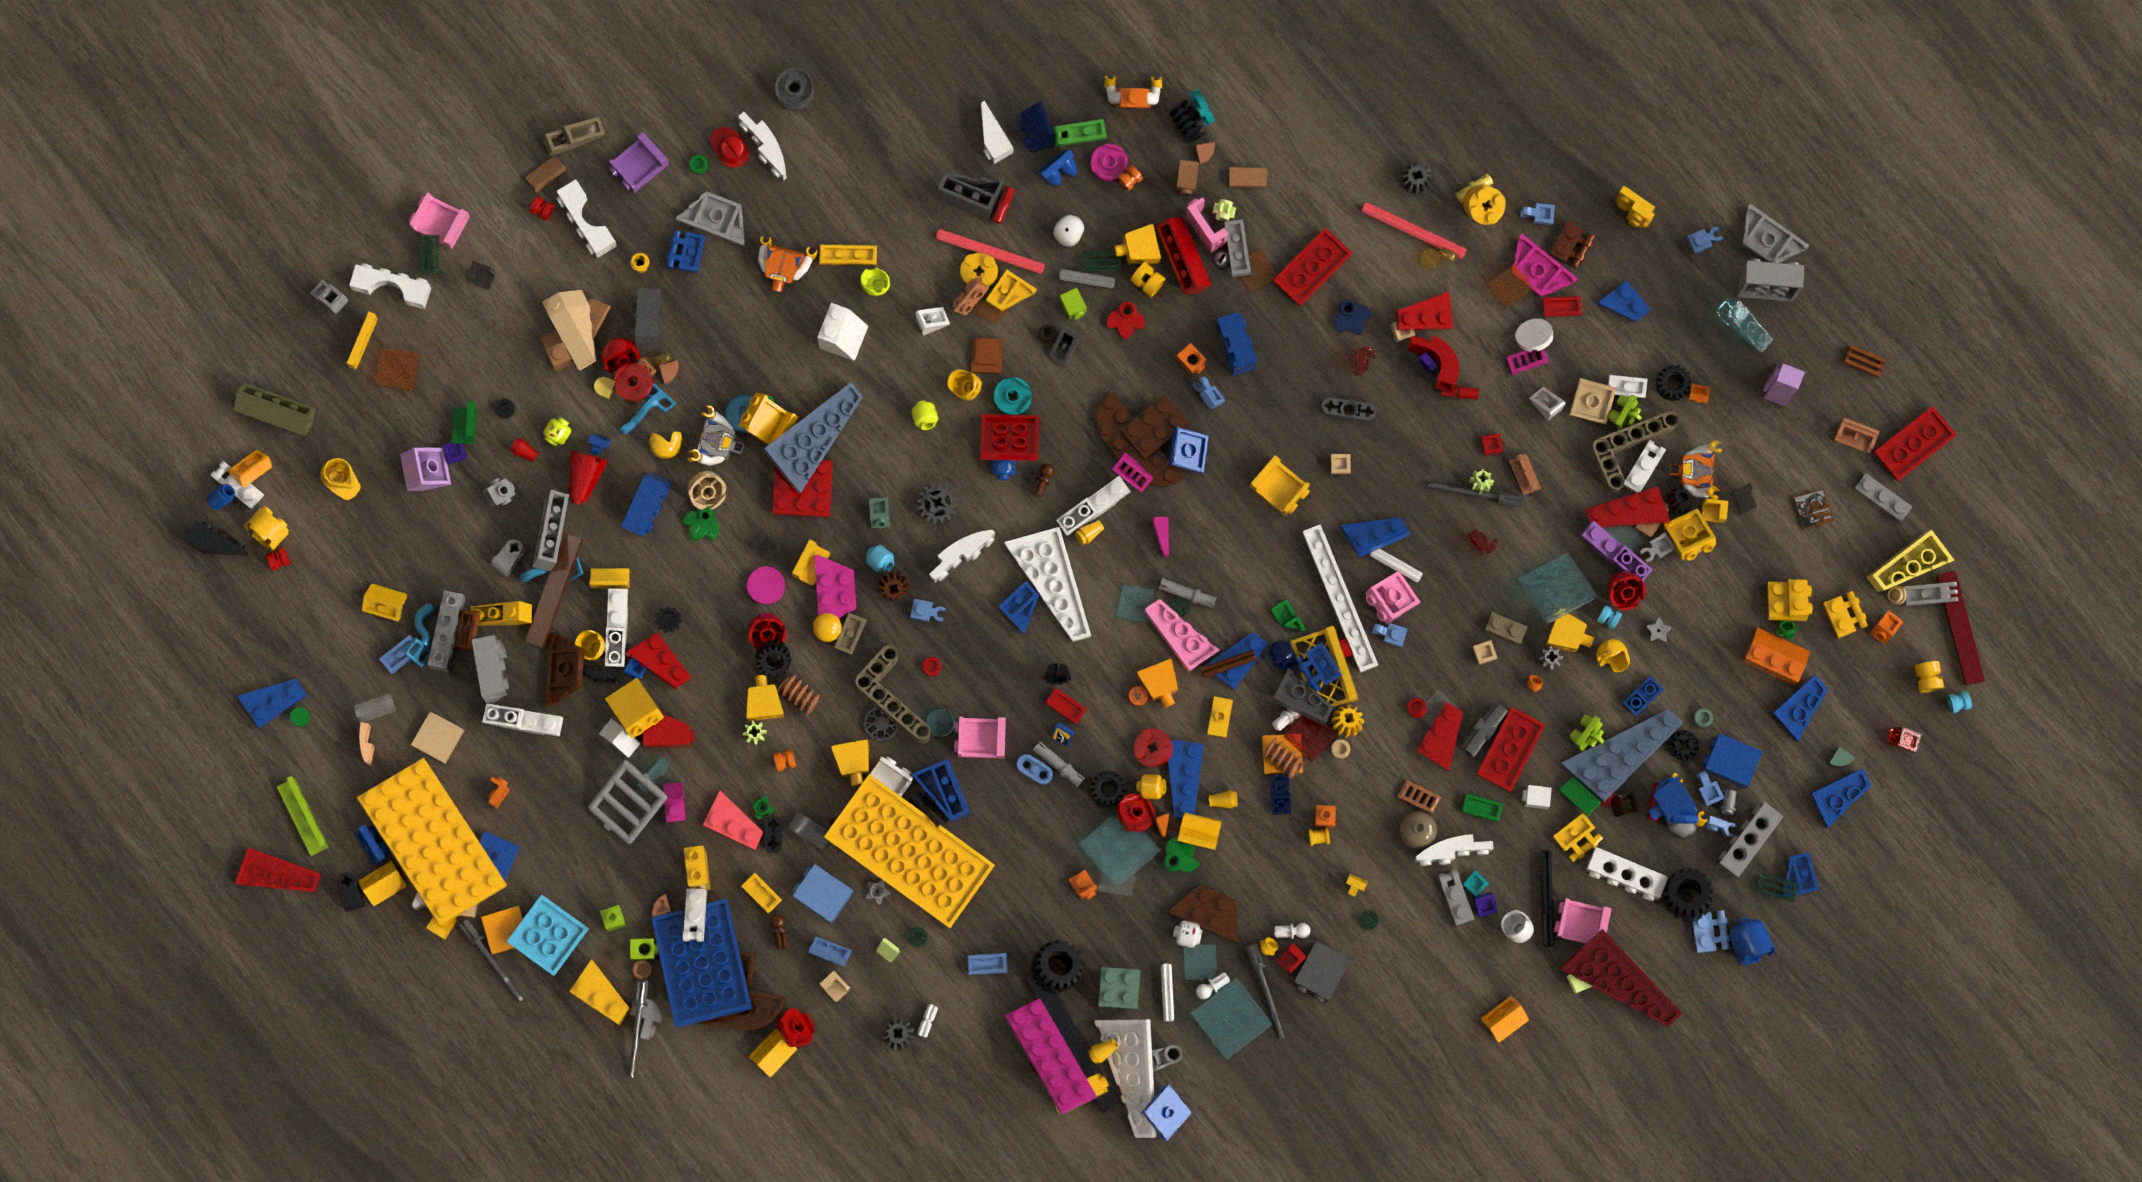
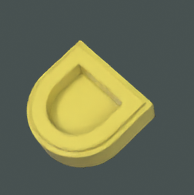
(604, 387)

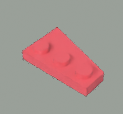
(732, 822)

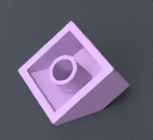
(425, 469)

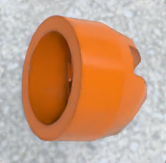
(1534, 683)

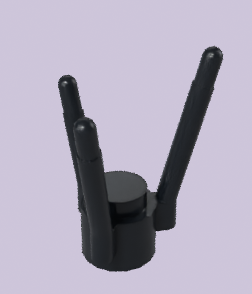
(922, 803)

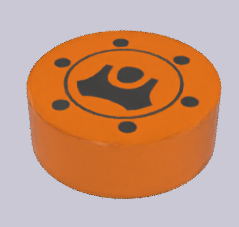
(1138, 696)

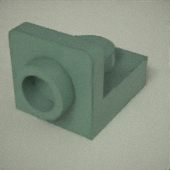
(879, 512)

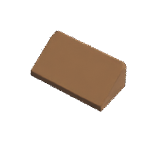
(545, 173)
(597, 315)

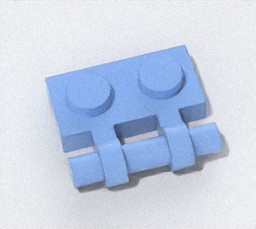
(1704, 932)

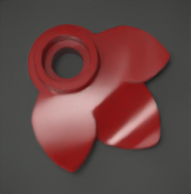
(1126, 322)

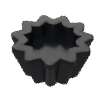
(1679, 500)
(668, 619)
(1057, 674)

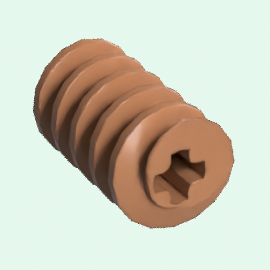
(799, 694)
(1283, 758)

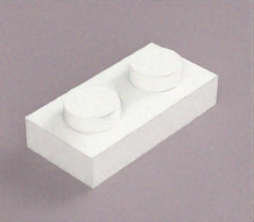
(1628, 385)

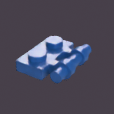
(691, 252)
(1323, 664)

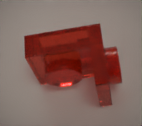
(1361, 362)
(1479, 542)
(1904, 739)

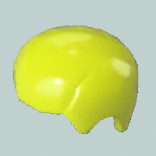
(875, 282)

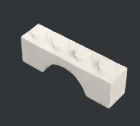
(598, 238)
(367, 280)

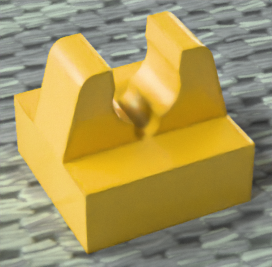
(1356, 883)

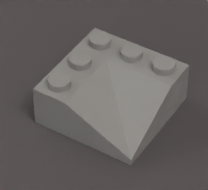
(1771, 280)
(490, 666)

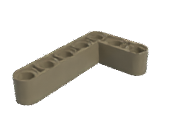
(1627, 442)
(888, 698)

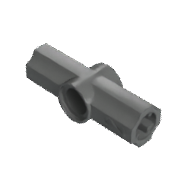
(1483, 729)

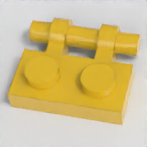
(1839, 616)
(1575, 832)

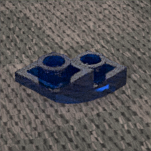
(1280, 794)

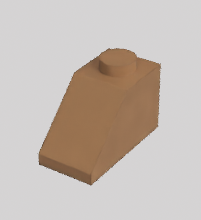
(1187, 177)
(556, 350)

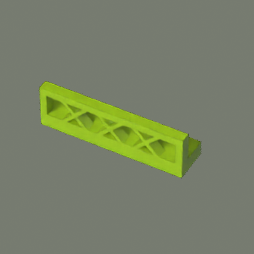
(302, 816)

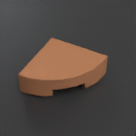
(1205, 152)
(669, 371)
(661, 906)

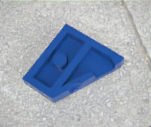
(1625, 302)
(1802, 872)

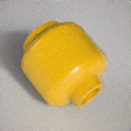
(1151, 786)

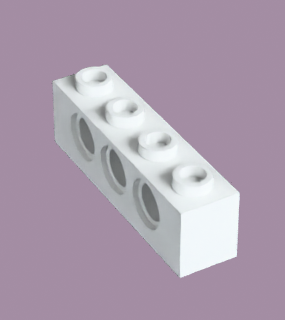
(1656, 880)

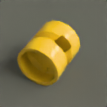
(1153, 284)
(1929, 676)

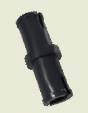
(597, 673)

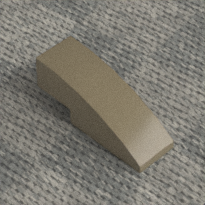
(573, 136)

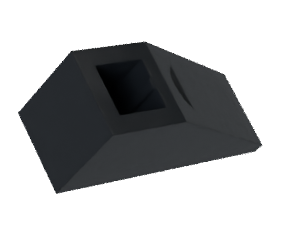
(209, 542)

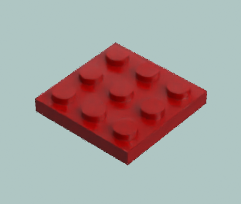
(1009, 437)
(812, 501)

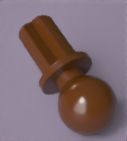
(1046, 472)
(778, 922)

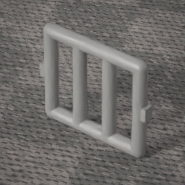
(650, 810)

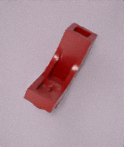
(1443, 356)

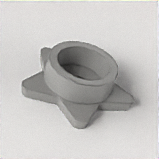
(1658, 635)
(877, 896)

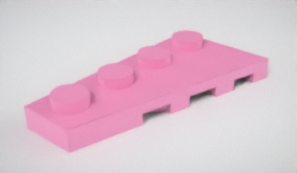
(1183, 640)

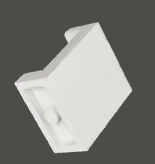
(892, 776)

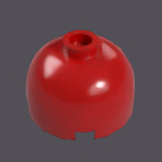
(619, 353)
(1625, 590)
(766, 628)

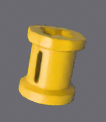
(1319, 836)

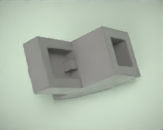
(329, 297)
(650, 1014)

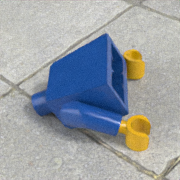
(1675, 803)

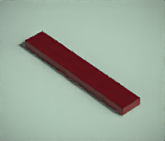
(1962, 633)

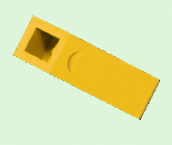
(504, 613)

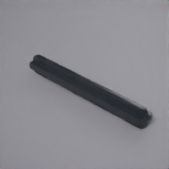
(1547, 898)

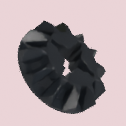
(1674, 745)

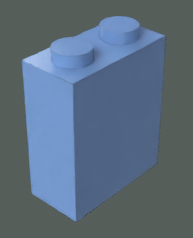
(822, 893)

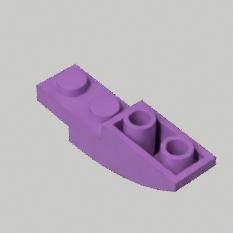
(1614, 552)

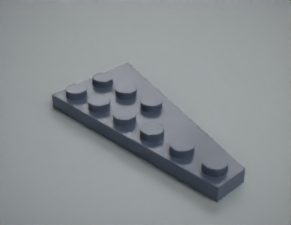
(807, 442)
(1612, 763)

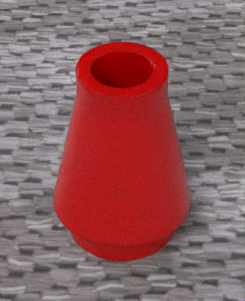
(524, 450)

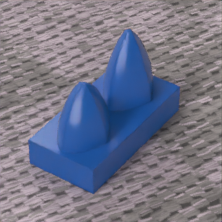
(1064, 162)
(367, 837)

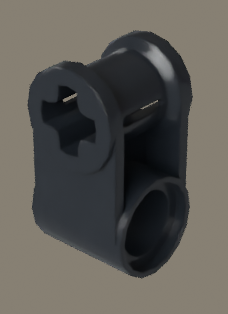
(351, 895)

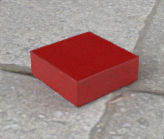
(1491, 444)

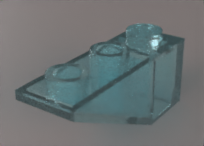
(1744, 324)

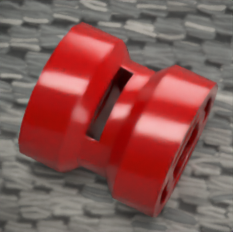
(542, 208)
(281, 555)

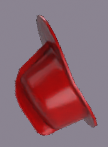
(729, 147)

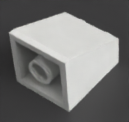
(842, 332)

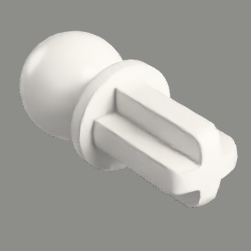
(1287, 717)
(1301, 930)
(1204, 991)

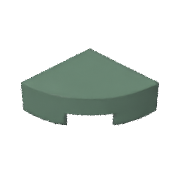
(1841, 758)

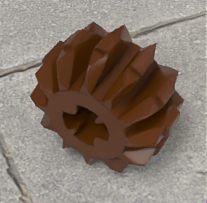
(892, 591)

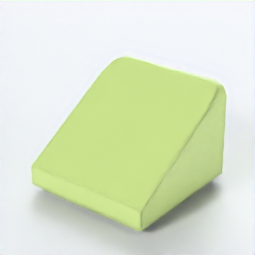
(888, 950)
(1577, 985)

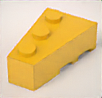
(598, 993)

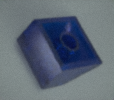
(1036, 128)

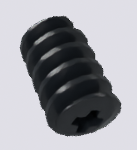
(1185, 122)

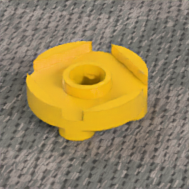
(975, 261)

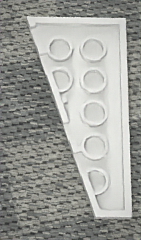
(1049, 570)
(1132, 1068)

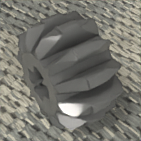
(1421, 183)
(891, 1034)

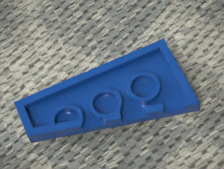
(1184, 776)

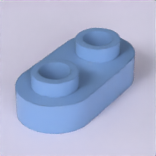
(1035, 769)

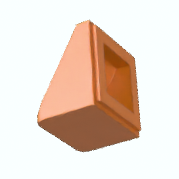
(1161, 823)

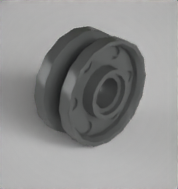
(788, 79)

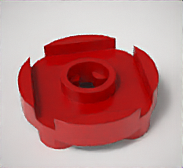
(633, 371)
(1158, 757)
(1128, 819)
(787, 1025)

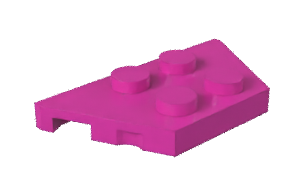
(1541, 269)
(834, 587)

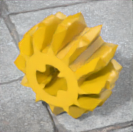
(1344, 727)

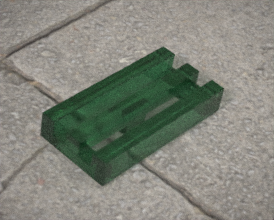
(436, 254)
(1101, 267)
(1761, 883)

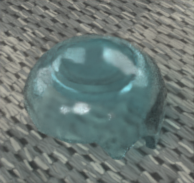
(941, 722)

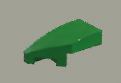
(1286, 616)

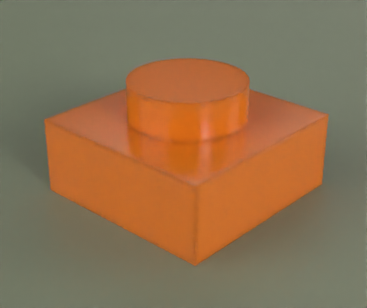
(1699, 393)

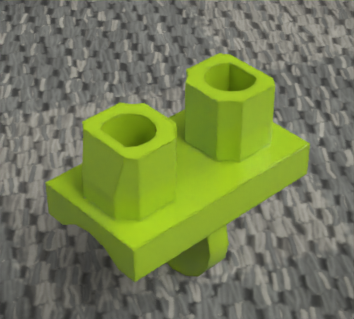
(1622, 418)
(1591, 734)

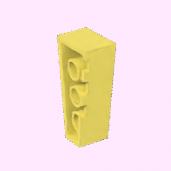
(1915, 559)

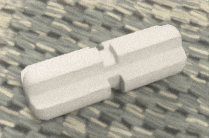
(926, 1023)

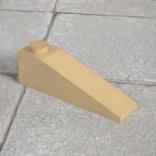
(571, 318)

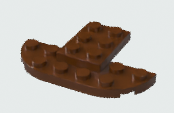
(1141, 436)
(764, 1006)

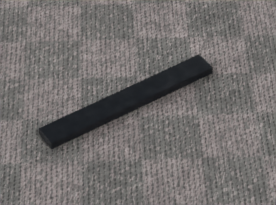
(1072, 1038)

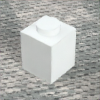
(1537, 797)

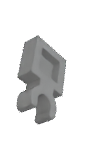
(1659, 546)

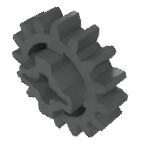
(944, 508)

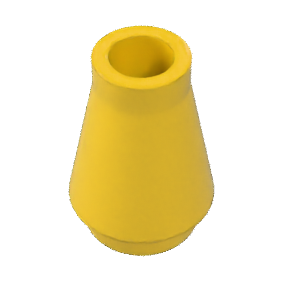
(639, 258)
(1088, 532)
(1224, 800)
(1101, 1051)

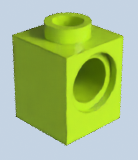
(1073, 304)
(613, 918)
(635, 945)

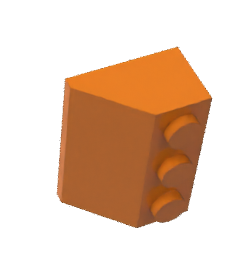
(1776, 657)

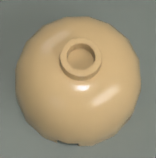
(706, 490)

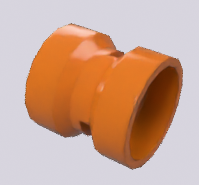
(1129, 178)
(784, 760)

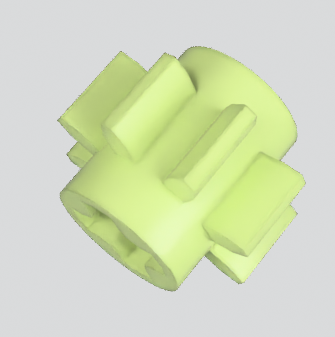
(1224, 210)
(1484, 477)
(759, 735)

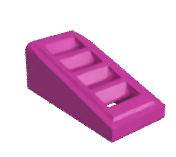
(1536, 363)
(1136, 468)
(1162, 532)

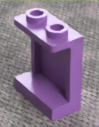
(638, 163)

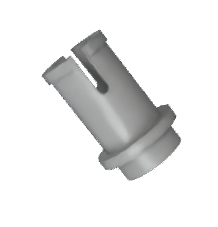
(1728, 802)

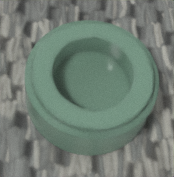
(1703, 718)

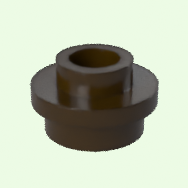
(1047, 328)

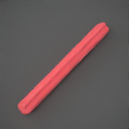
(1412, 229)
(996, 253)

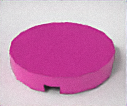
(1108, 162)
(766, 585)

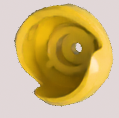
(964, 384)
(665, 449)
(1613, 653)

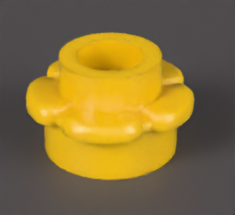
(1268, 946)

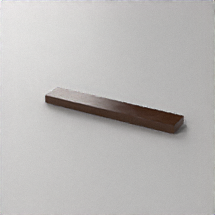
(554, 591)

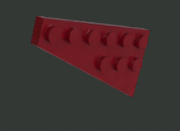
(1615, 974)

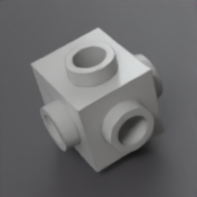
(499, 492)

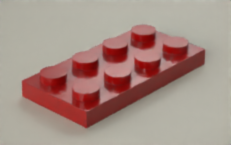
(1312, 267)
(1915, 443)
(1511, 749)

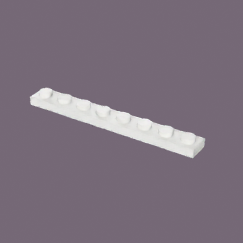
(1340, 598)

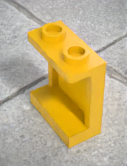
(766, 419)
(1280, 486)
(634, 708)
(697, 867)

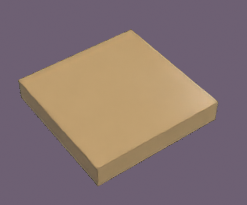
(1592, 401)
(437, 737)

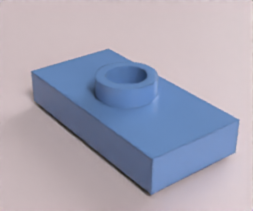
(830, 951)
(987, 964)

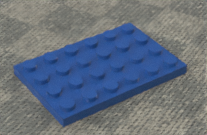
(705, 976)

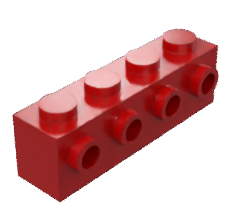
(1183, 255)

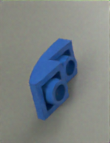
(1643, 696)

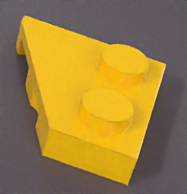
(1009, 291)

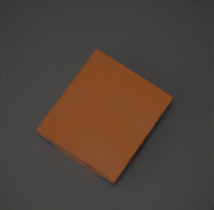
(987, 356)

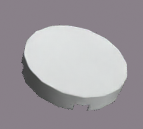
(1534, 335)

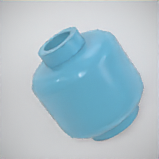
(879, 559)

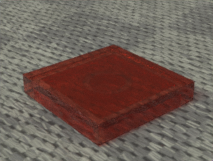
(1310, 737)

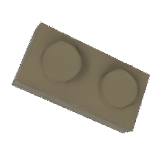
(1506, 628)
(850, 634)

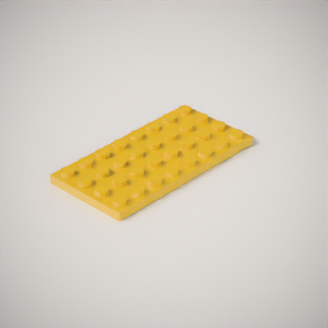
(431, 842)
(909, 851)

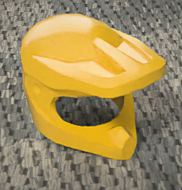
(340, 478)

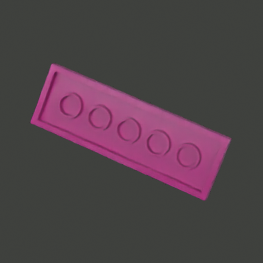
(1050, 1056)

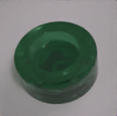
(1180, 606)
(1368, 920)

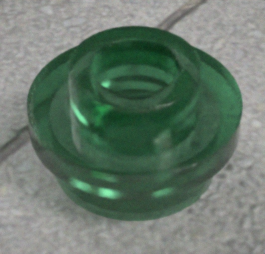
(917, 943)

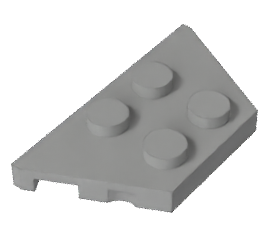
(716, 217)
(1769, 238)

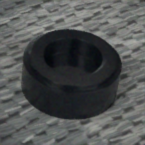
(505, 408)

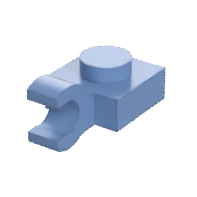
(1541, 213)
(1209, 394)
(1392, 634)
(1710, 791)
(1714, 824)

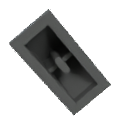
(1064, 345)

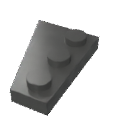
(1301, 699)

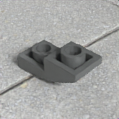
(809, 830)

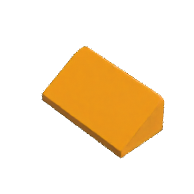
(250, 468)

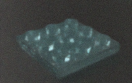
(1557, 588)
(1118, 851)
(1231, 1019)

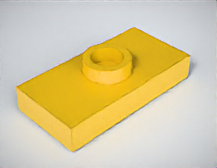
(1220, 717)
(761, 893)

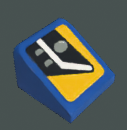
(1062, 734)

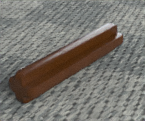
(1228, 664)

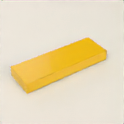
(848, 255)
(362, 340)

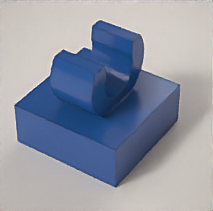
(599, 443)

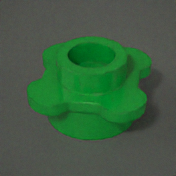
(1787, 629)
(757, 805)

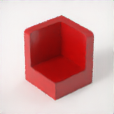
(1291, 958)

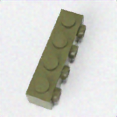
(274, 409)

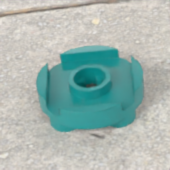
(1202, 107)
(1008, 386)

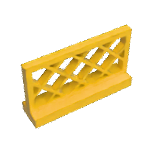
(1338, 657)

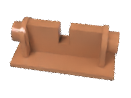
(965, 302)
(1524, 474)

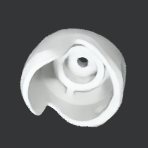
(1070, 237)
(1517, 926)

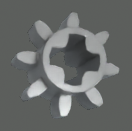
(1554, 653)

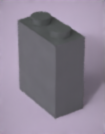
(1321, 972)

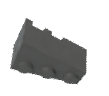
(970, 194)
(647, 321)

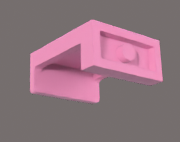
(438, 219)
(1203, 230)
(980, 737)
(1580, 921)

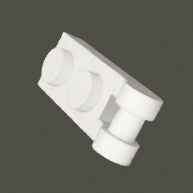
(1643, 467)
(248, 495)
(695, 914)

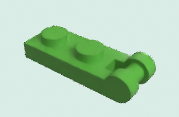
(1079, 133)

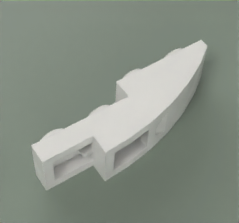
(769, 148)
(1093, 506)
(967, 547)
(616, 627)
(522, 720)
(1445, 850)

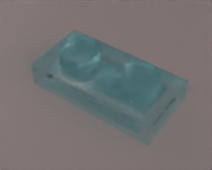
(659, 768)

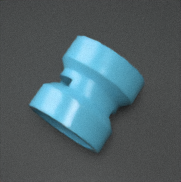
(1609, 617)
(1959, 702)

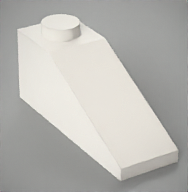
(995, 141)

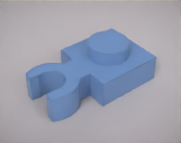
(1702, 241)
(923, 610)

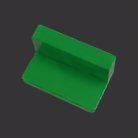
(464, 424)

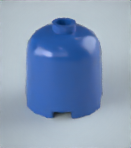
(1751, 941)

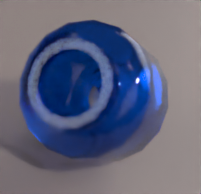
(1282, 655)

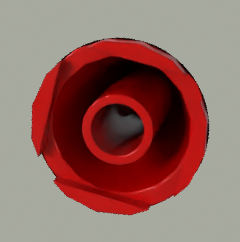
(583, 475)

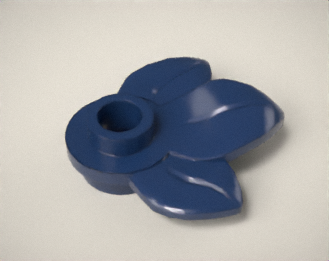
(1353, 320)

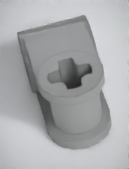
(507, 558)
(1162, 1058)

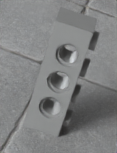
(550, 530)
(446, 631)
(1770, 818)

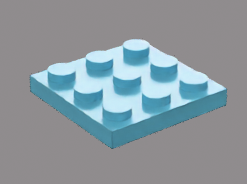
(547, 935)

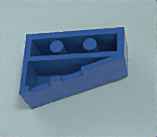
(1236, 343)
(646, 503)
(944, 789)

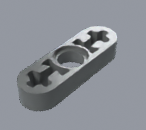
(1362, 416)

